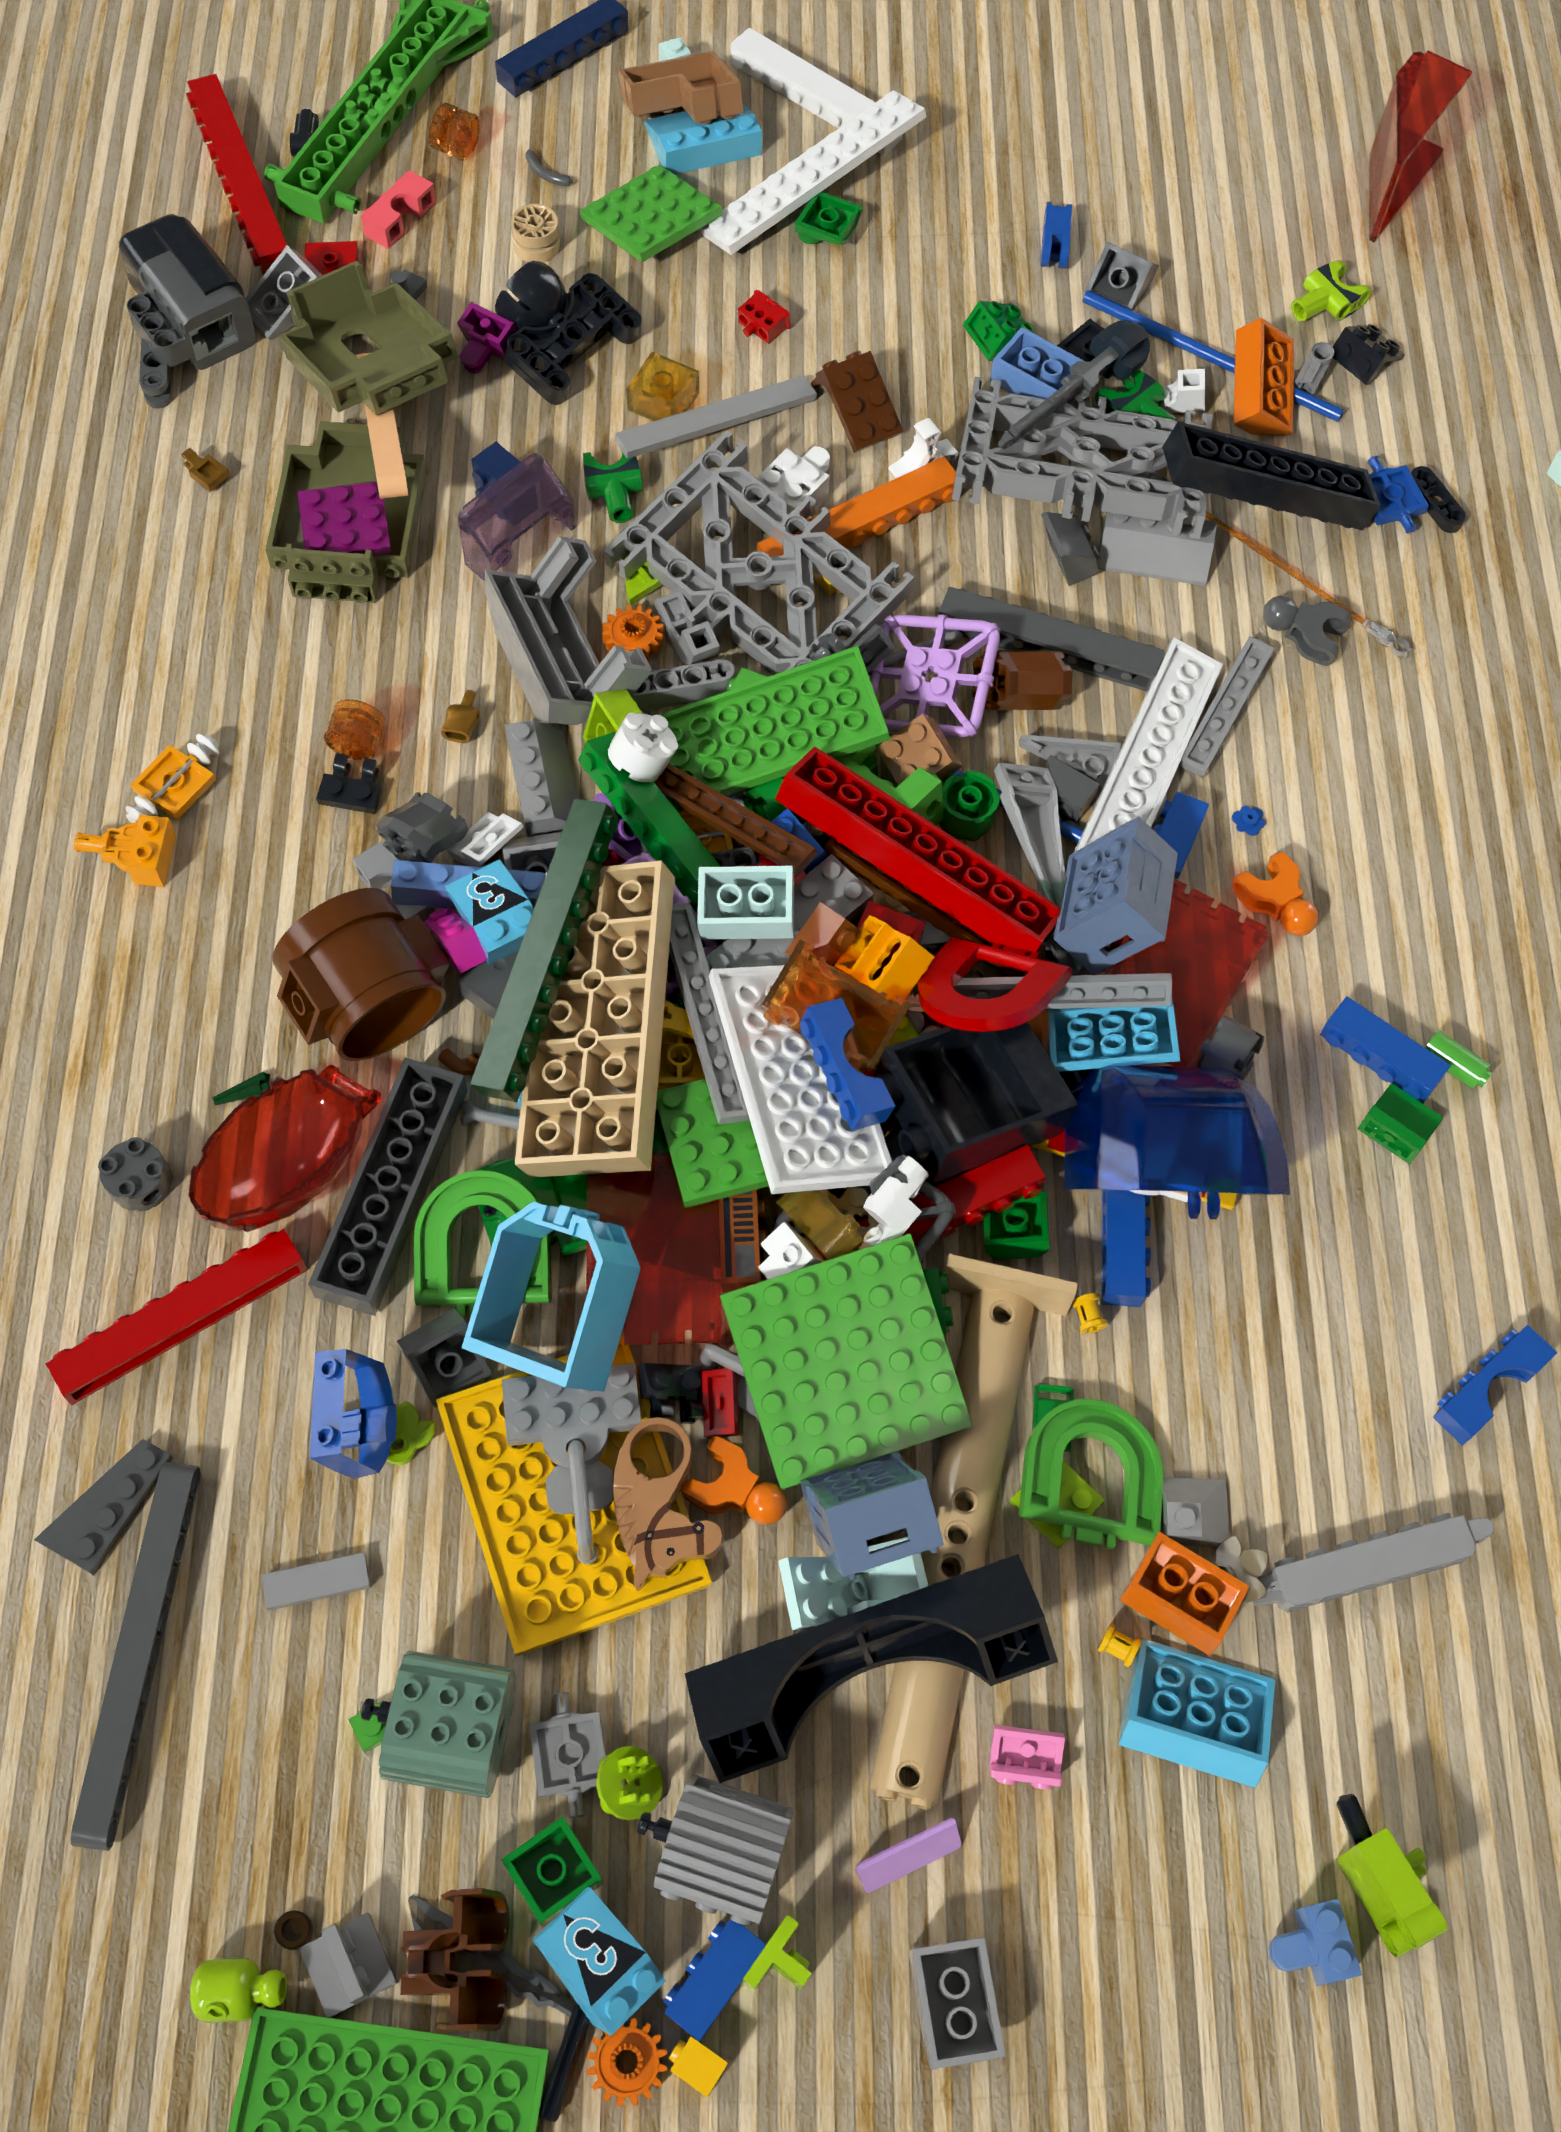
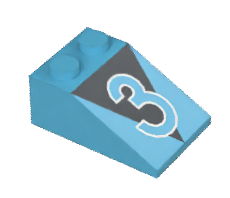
(494, 908)
(599, 1961)

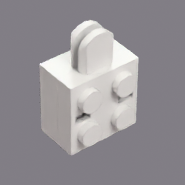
(798, 477)

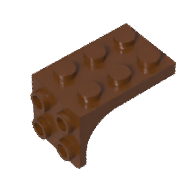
(860, 399)

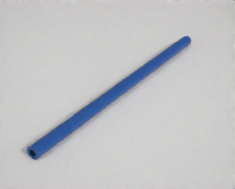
(1199, 349)

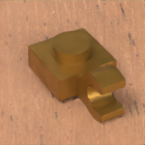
(205, 471)

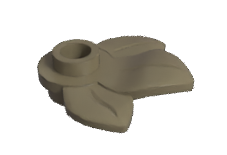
(1244, 1565)

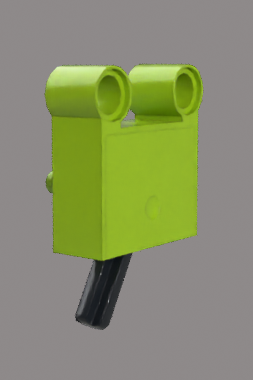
(1388, 1883)

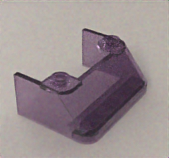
(509, 510)

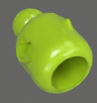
(233, 1988)

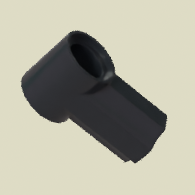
(305, 126)

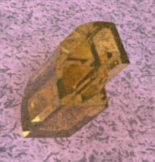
(821, 1222)

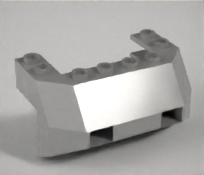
(547, 641)

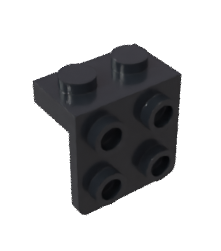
(1365, 351)

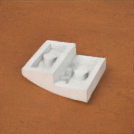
(484, 839)

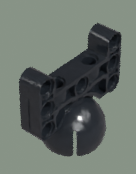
(551, 317)

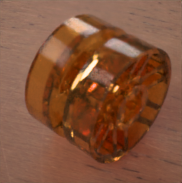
(454, 131)
(354, 729)

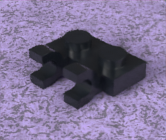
(350, 793)
(672, 1382)

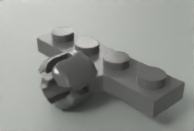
(872, 645)

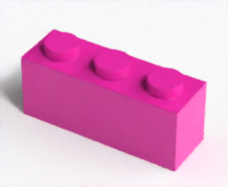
(456, 939)

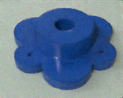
(1249, 820)

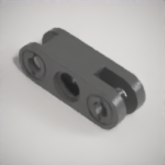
(155, 379)

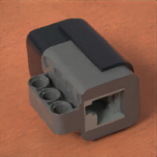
(185, 296)

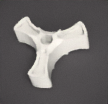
(924, 449)

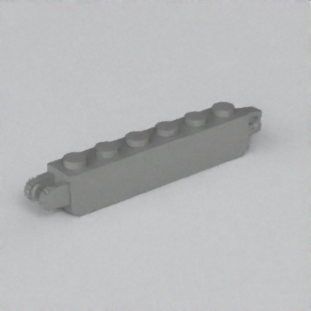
(1374, 1562)

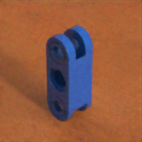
(1056, 235)

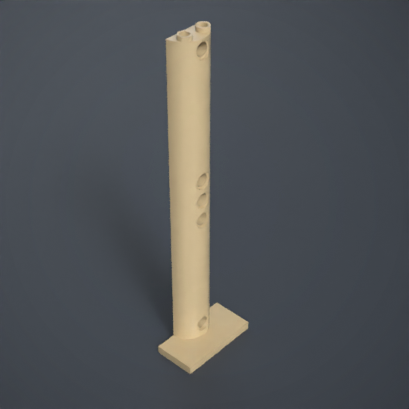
(969, 1467)

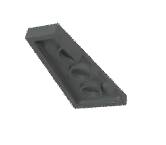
(101, 1514)

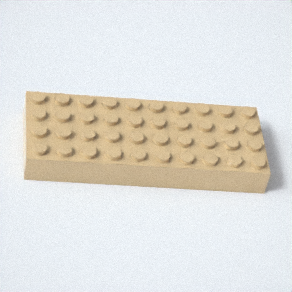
(599, 1058)

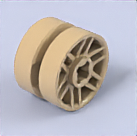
(535, 233)

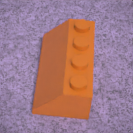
(1263, 379)

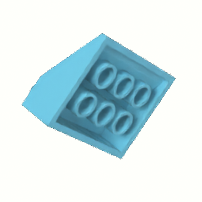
(694, 146)
(1112, 1037)
(1199, 1713)

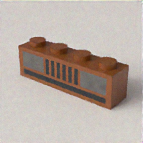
(740, 1240)

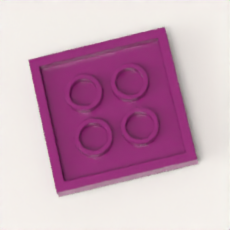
(344, 519)

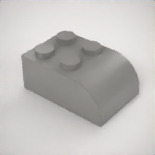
(956, 2003)

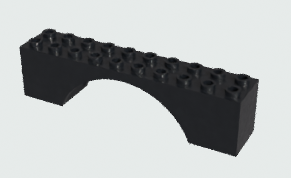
(759, 1698)

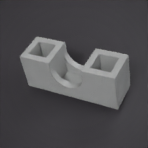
(376, 871)

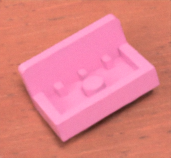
(1026, 1756)

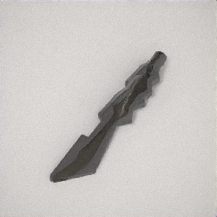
(520, 1982)

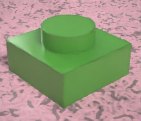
(368, 1732)

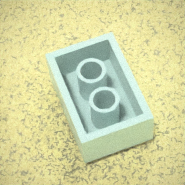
(746, 902)

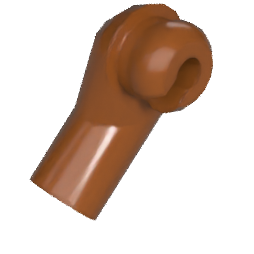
(462, 1066)

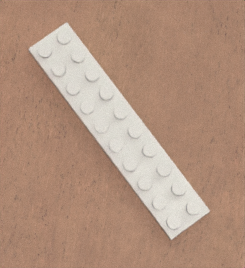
(813, 171)
(1154, 741)

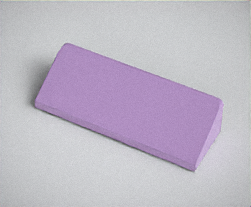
(908, 1855)

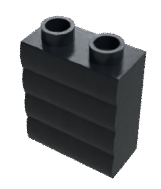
(973, 1096)

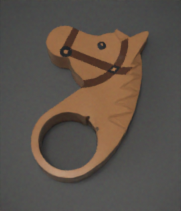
(648, 1527)

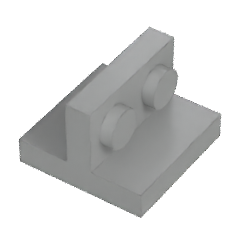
(348, 1965)

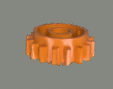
(634, 630)
(642, 2077)

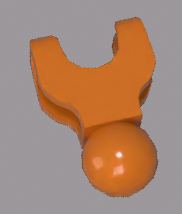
(1279, 896)
(736, 1487)

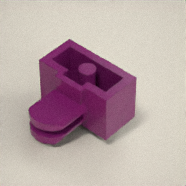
(485, 335)

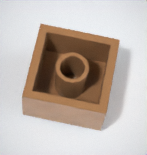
(917, 746)

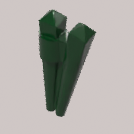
(245, 1089)

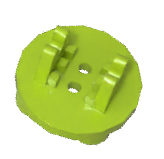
(629, 1801)

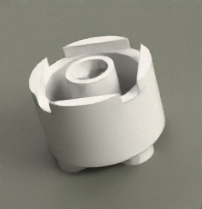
(643, 746)

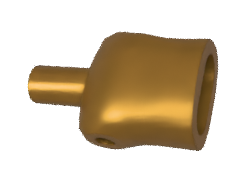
(461, 719)

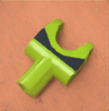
(1329, 294)

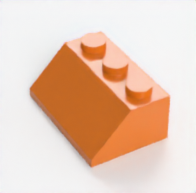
(1184, 1593)

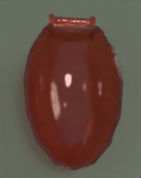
(279, 1149)

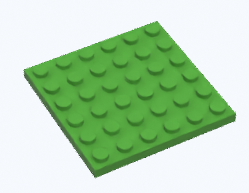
(845, 1360)

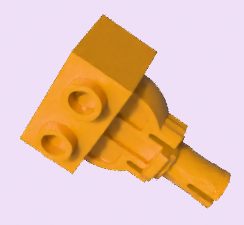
(136, 848)

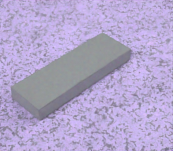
(316, 1581)

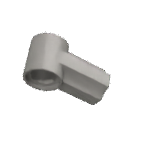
(1315, 367)

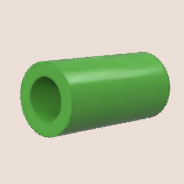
(1464, 1063)

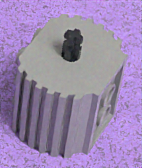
(720, 1848)

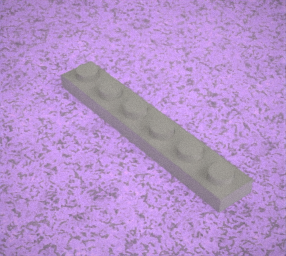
(1226, 707)

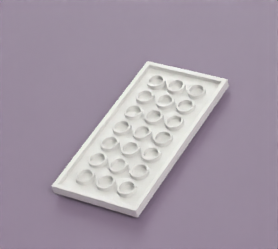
(787, 1095)

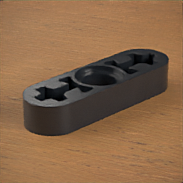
(1439, 511)

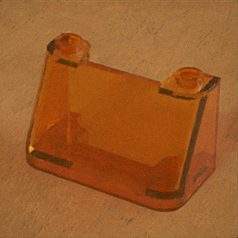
(813, 982)

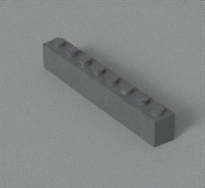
(1083, 647)

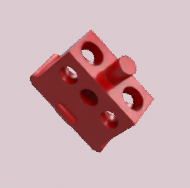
(763, 317)

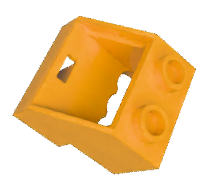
(870, 949)

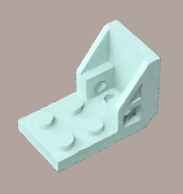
(820, 1594)

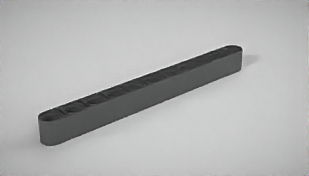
(135, 1658)

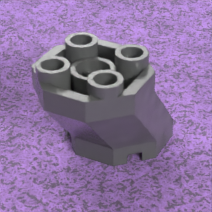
(421, 828)

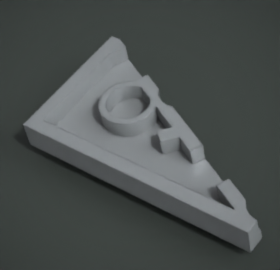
(1088, 757)

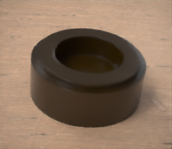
(293, 1930)

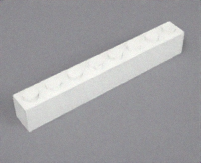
(799, 80)

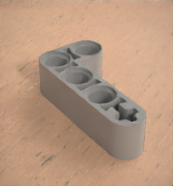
(684, 684)

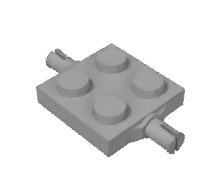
(567, 1753)

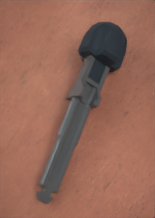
(1117, 352)

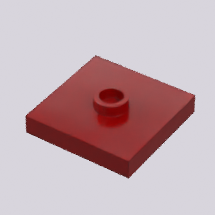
(331, 255)

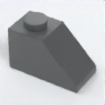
(1073, 788)

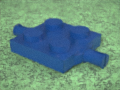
(1397, 495)

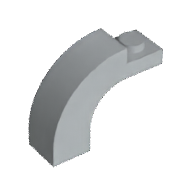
(688, 643)

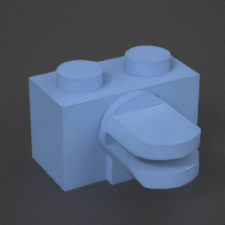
(1319, 1943)

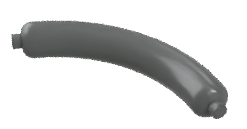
(545, 174)

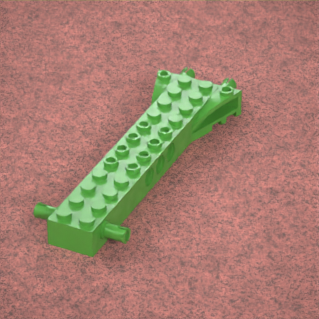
(346, 142)

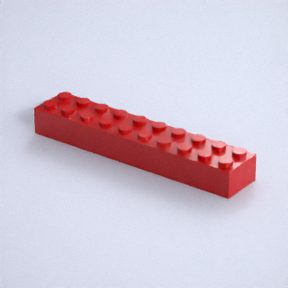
(917, 853)

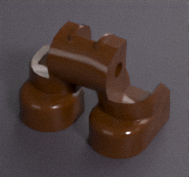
(476, 1996)

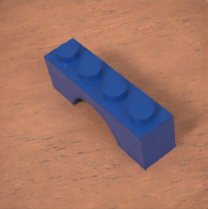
(861, 1098)
(1469, 1409)

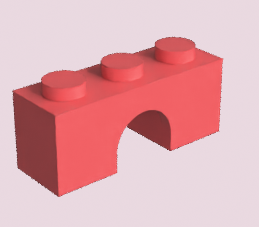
(408, 195)

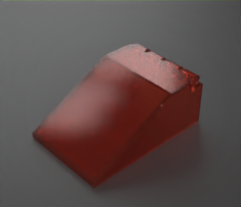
(1399, 151)
(1207, 961)
(674, 1248)

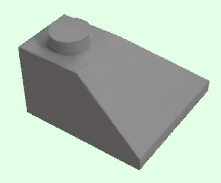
(1195, 1511)

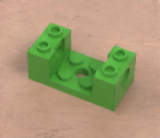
(918, 791)

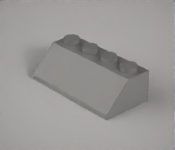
(1151, 550)
(541, 775)

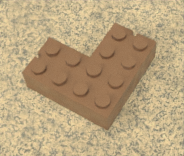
(695, 82)

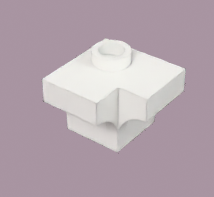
(1186, 392)
(787, 1252)

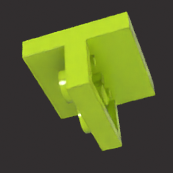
(789, 1965)

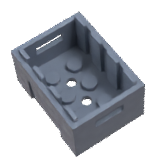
(1116, 891)
(868, 1503)

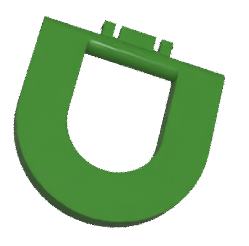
(435, 1228)
(1141, 1473)

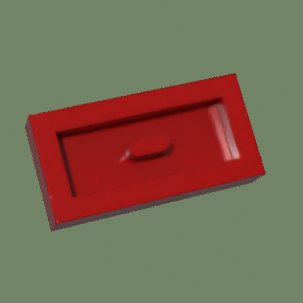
(720, 1403)

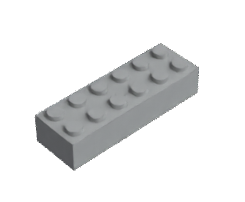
(826, 883)

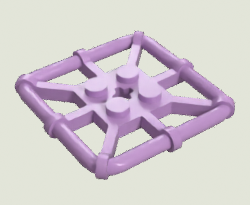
(945, 663)

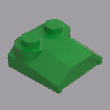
(827, 220)
(1019, 1230)

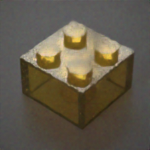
(662, 388)

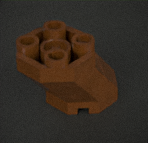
(1027, 680)

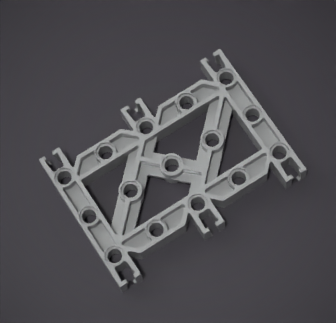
(1091, 477)
(715, 587)

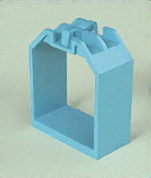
(507, 1280)

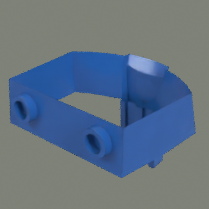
(369, 1427)

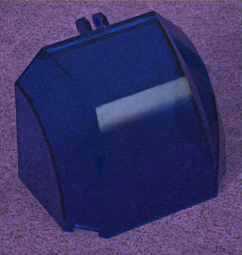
(1174, 1134)

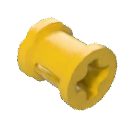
(1089, 1313)
(1119, 1645)

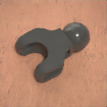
(1307, 626)

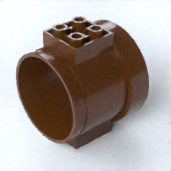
(360, 974)

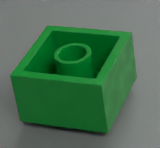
(551, 1870)

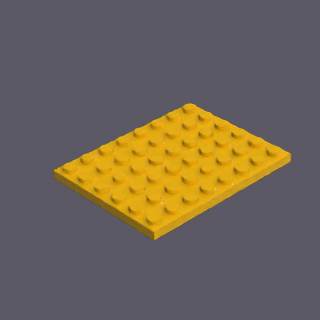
(533, 1549)

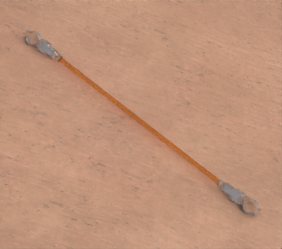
(1382, 634)

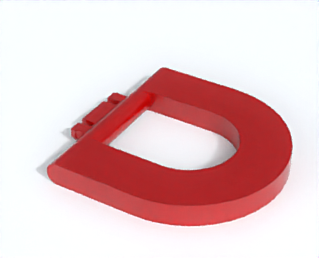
(985, 1015)

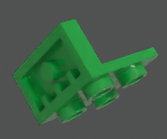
(994, 325)
(1400, 1123)

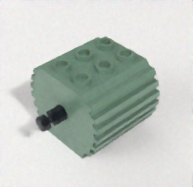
(445, 1723)

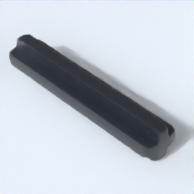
(564, 2065)

